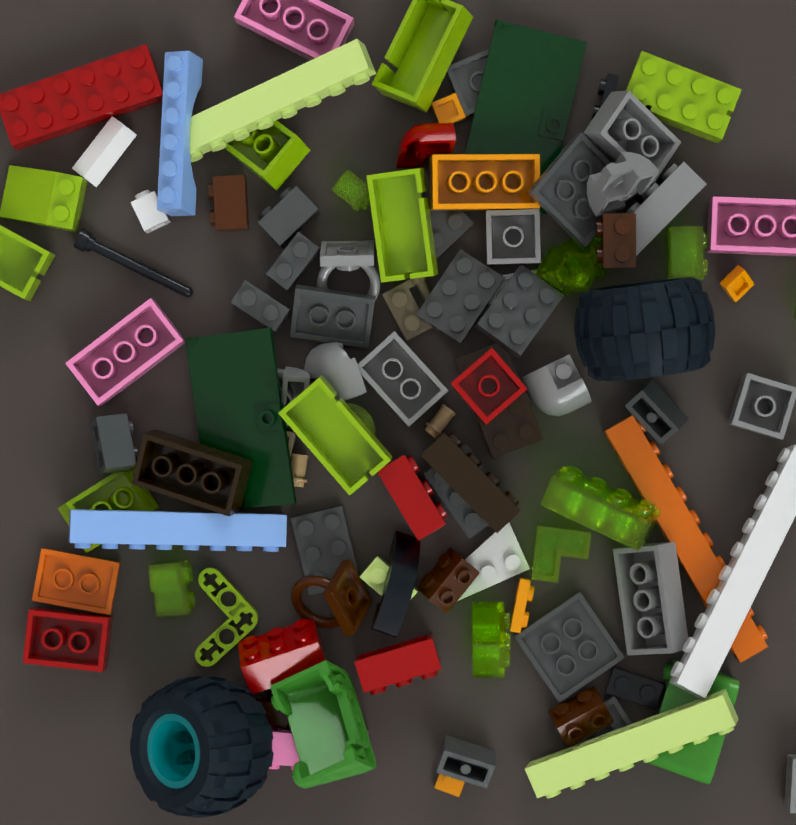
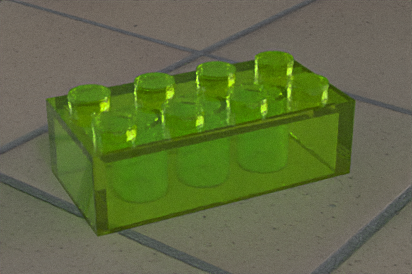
(601, 507)

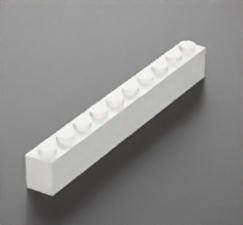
(739, 580)

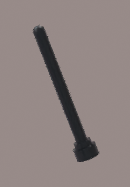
(87, 242)

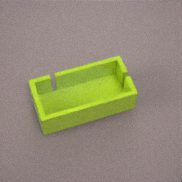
(422, 51)
(683, 96)
(402, 225)
(21, 264)
(335, 435)

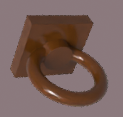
(344, 595)

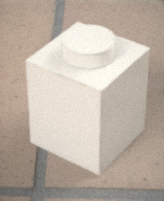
(147, 213)

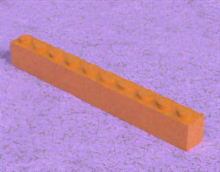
(678, 523)

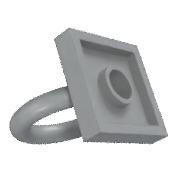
(348, 257)

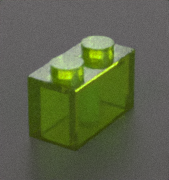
(686, 252)

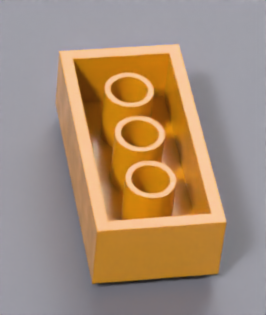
(483, 181)

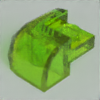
(571, 266)

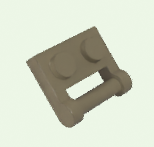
(405, 307)

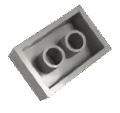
(629, 126)
(401, 379)

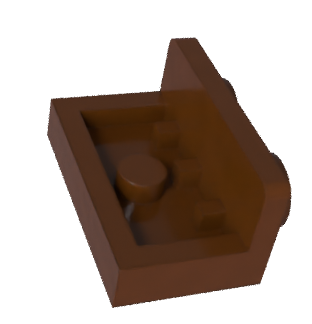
(617, 240)
(448, 580)
(580, 716)

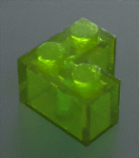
(551, 544)
(171, 587)
(490, 640)

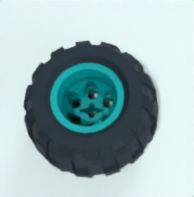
(645, 329)
(201, 746)

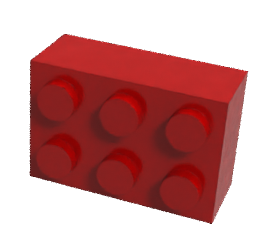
(413, 496)
(67, 639)
(280, 654)
(398, 664)

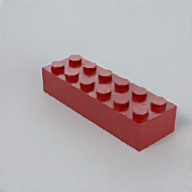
(81, 97)

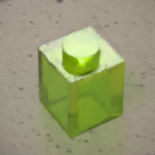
(352, 191)

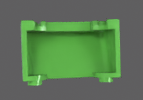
(324, 725)
(697, 760)

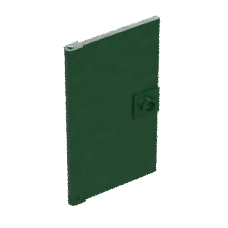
(526, 93)
(239, 407)

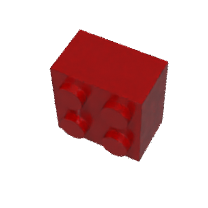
(488, 386)

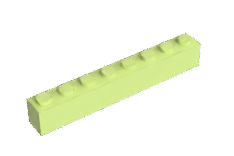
(279, 98)
(632, 744)

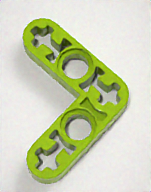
(233, 613)

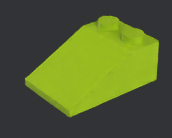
(270, 153)
(43, 198)
(111, 494)

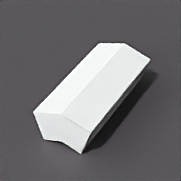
(104, 151)

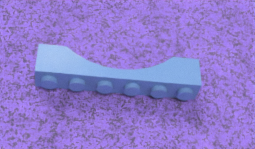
(175, 177)

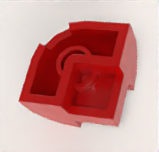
(423, 141)

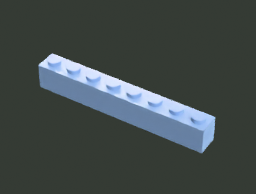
(177, 528)

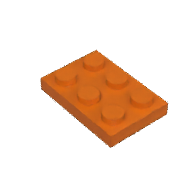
(76, 581)

